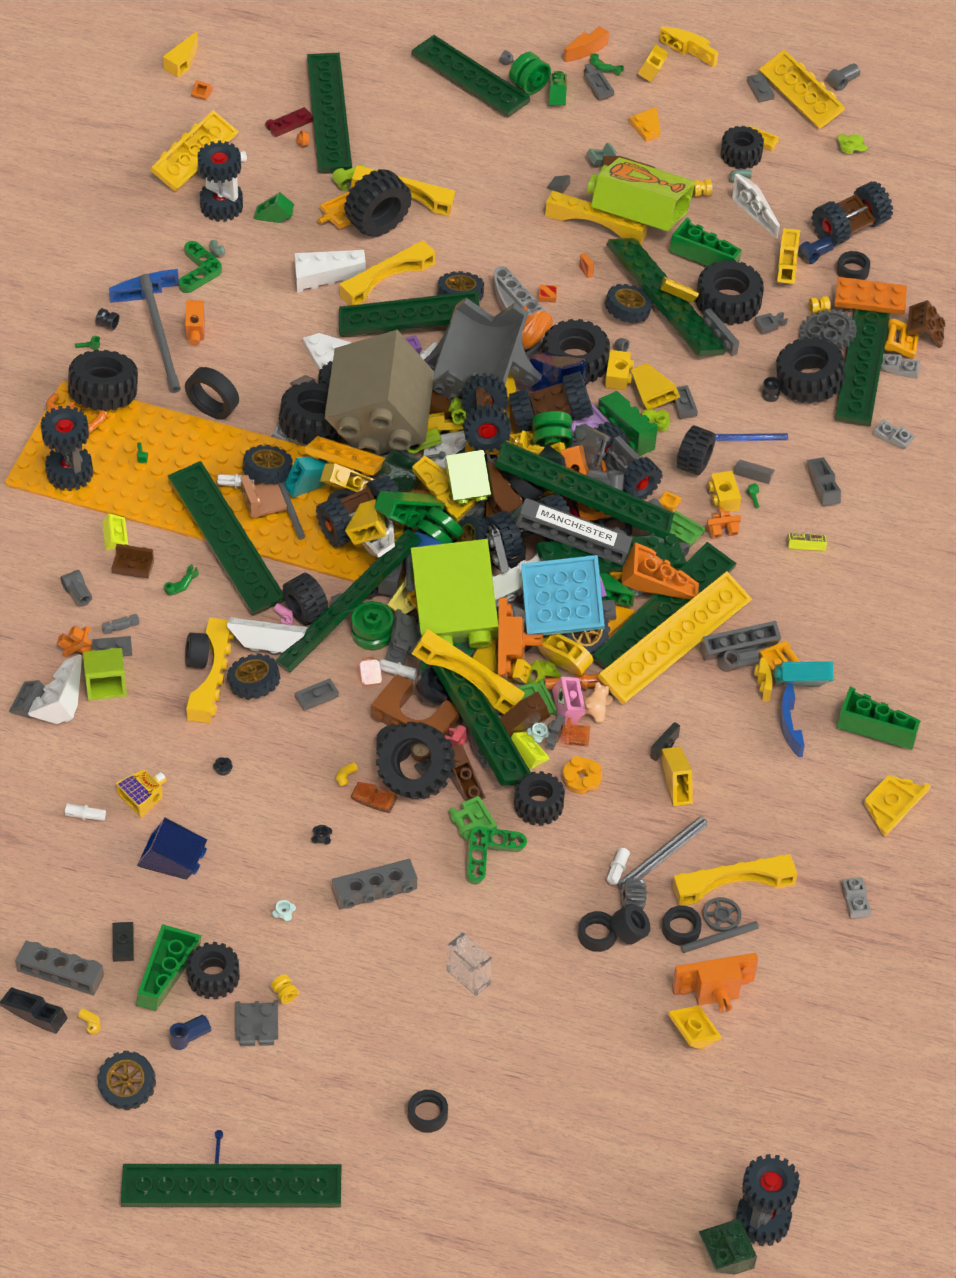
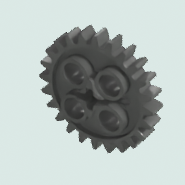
(831, 326)

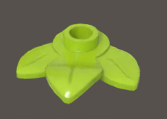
(851, 143)
(660, 417)

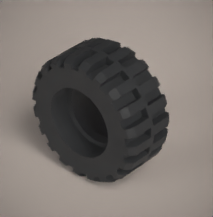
(377, 202)
(730, 276)
(581, 336)
(807, 354)
(102, 380)
(304, 413)
(391, 754)

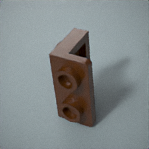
(133, 561)

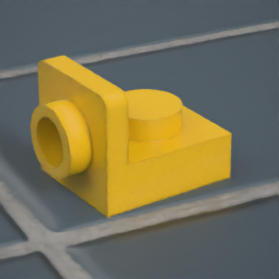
(520, 672)

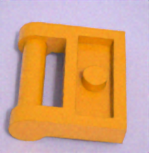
(906, 345)
(774, 654)

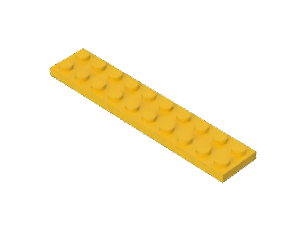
(674, 638)

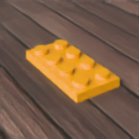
(344, 455)

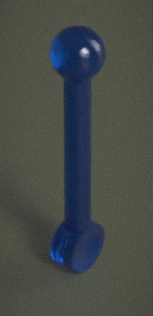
(218, 1135)

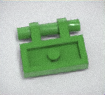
(475, 812)

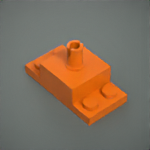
(512, 639)
(715, 979)

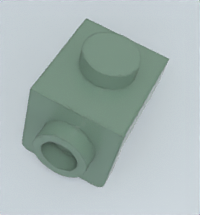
(596, 155)

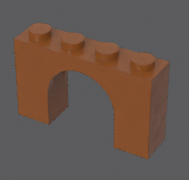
(393, 697)

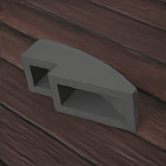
(824, 481)

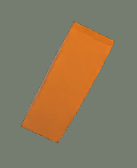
(586, 44)

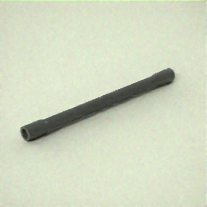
(172, 378)

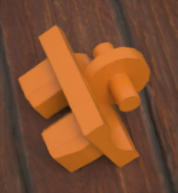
(722, 520)
(75, 641)

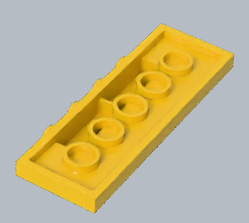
(802, 89)
(181, 160)

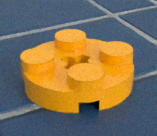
(582, 765)

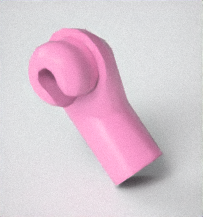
(286, 614)

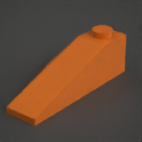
(651, 574)

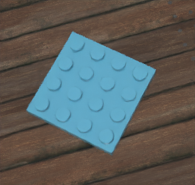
(563, 595)

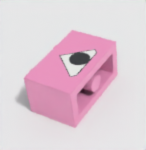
(569, 698)

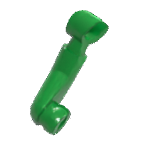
(600, 65)
(174, 588)

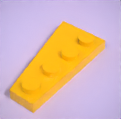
(436, 481)

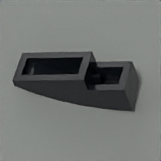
(34, 1010)

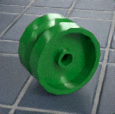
(529, 73)
(552, 428)
(440, 526)
(372, 625)

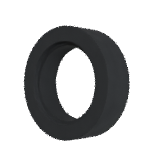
(217, 382)

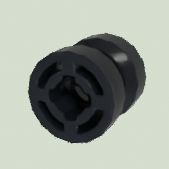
(107, 319)
(771, 389)

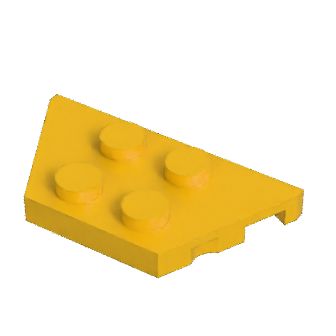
(893, 801)

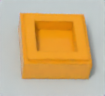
(670, 501)

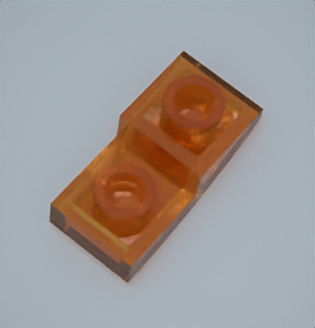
(370, 796)

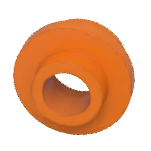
(302, 139)

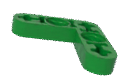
(209, 268)
(487, 842)

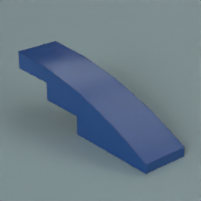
(132, 289)

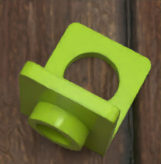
(544, 668)

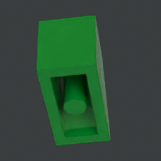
(274, 209)

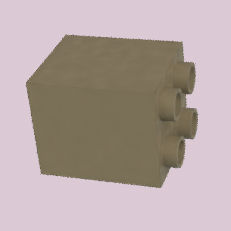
(380, 394)

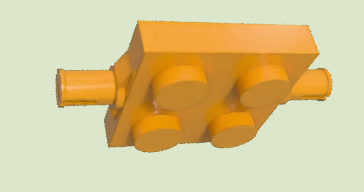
(335, 211)

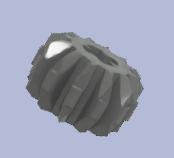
(634, 892)

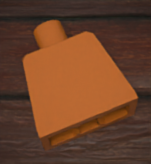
(195, 326)
(576, 456)

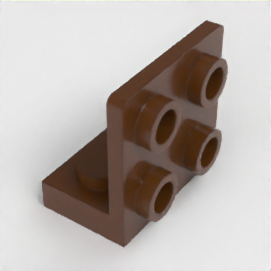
(925, 318)

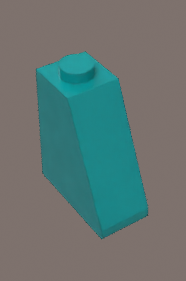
(305, 475)
(804, 673)

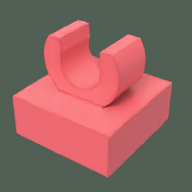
(458, 736)

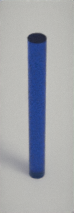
(751, 437)

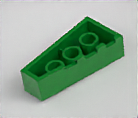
(700, 246)
(638, 429)
(406, 506)
(877, 720)
(165, 965)

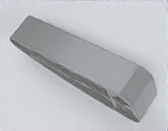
(510, 290)

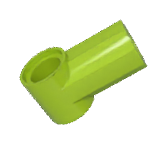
(342, 177)
(457, 411)
(433, 438)

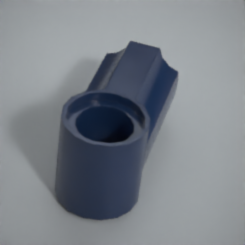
(812, 251)
(189, 1031)

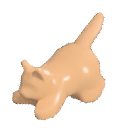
(597, 701)

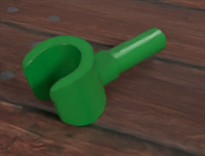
(93, 344)
(142, 456)
(752, 490)

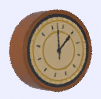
(420, 751)

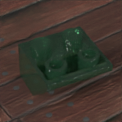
(399, 469)
(729, 1247)

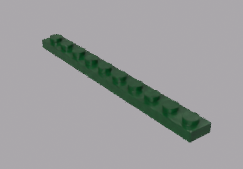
(348, 601)

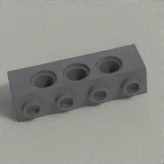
(754, 636)
(381, 876)
(86, 982)

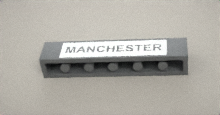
(574, 531)

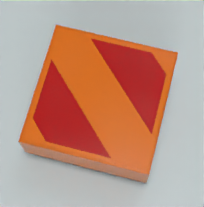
(586, 265)
(547, 293)

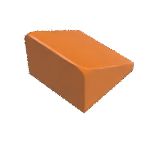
(202, 90)

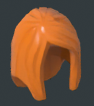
(535, 327)

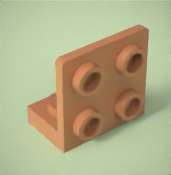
(262, 498)

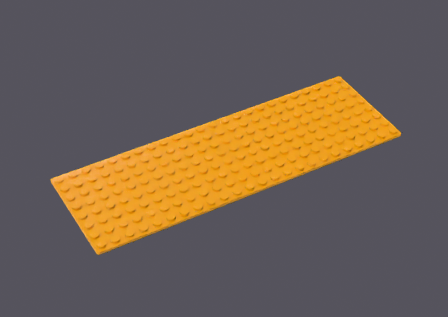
(174, 442)

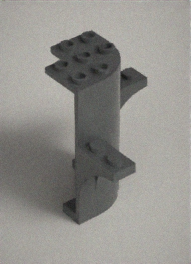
(480, 345)

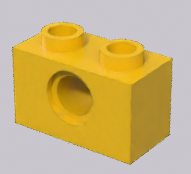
(618, 370)
(724, 491)

